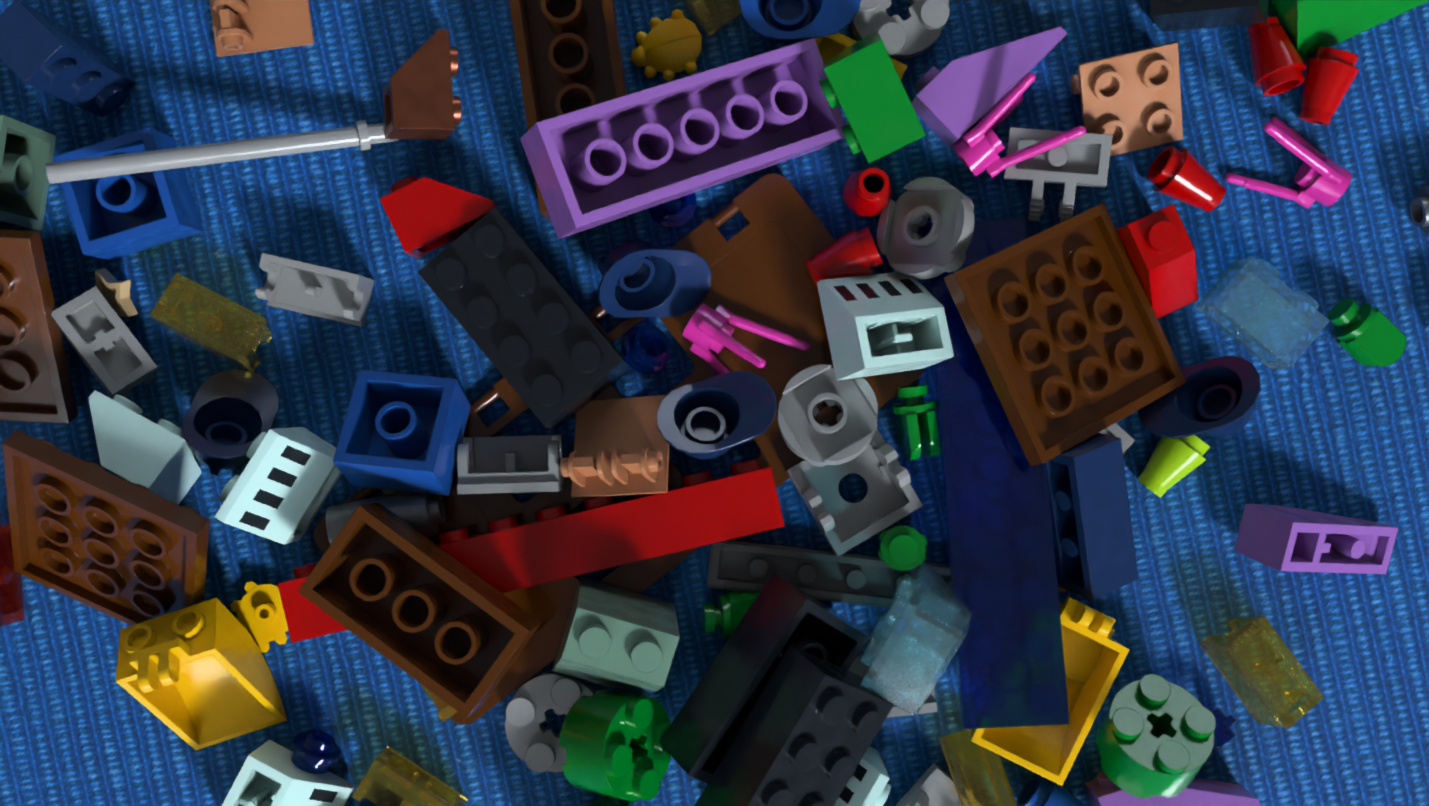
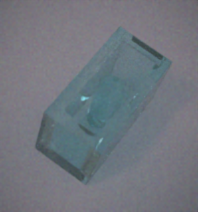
(1263, 312)

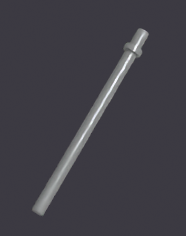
(214, 153)

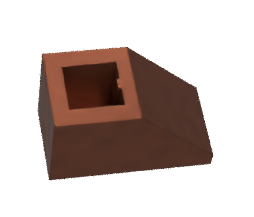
(420, 93)

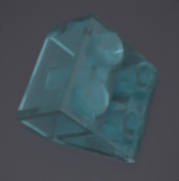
(914, 640)

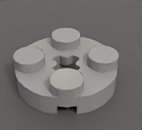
(902, 37)
(947, 241)
(819, 442)
(527, 712)

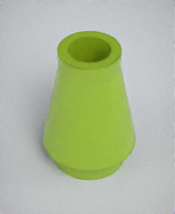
(1172, 462)

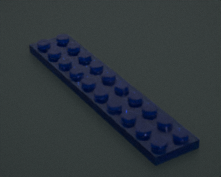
(996, 532)

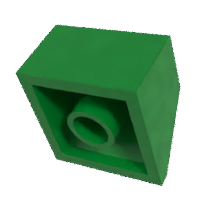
(871, 98)

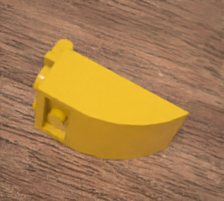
(1090, 669)
(199, 674)

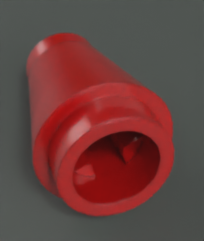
(1274, 58)
(1326, 83)
(1185, 179)
(864, 202)
(846, 257)

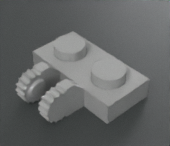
(1077, 162)

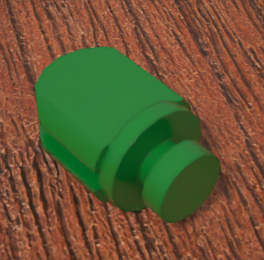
(1366, 333)
(917, 422)
(902, 547)
(729, 612)

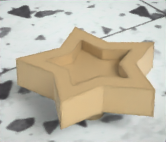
(115, 292)

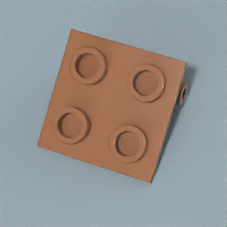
(260, 25)
(1132, 97)
(618, 449)

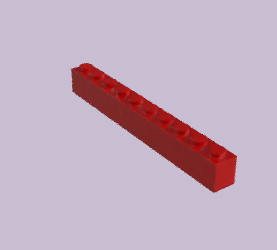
(590, 538)

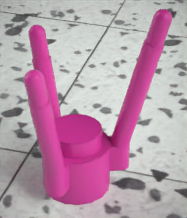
(981, 145)
(1318, 176)
(710, 330)

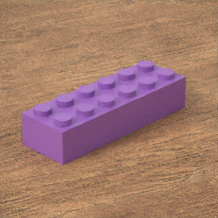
(681, 137)

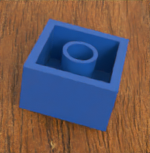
(131, 210)
(402, 432)

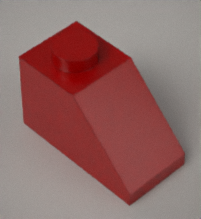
(431, 213)
(1162, 259)

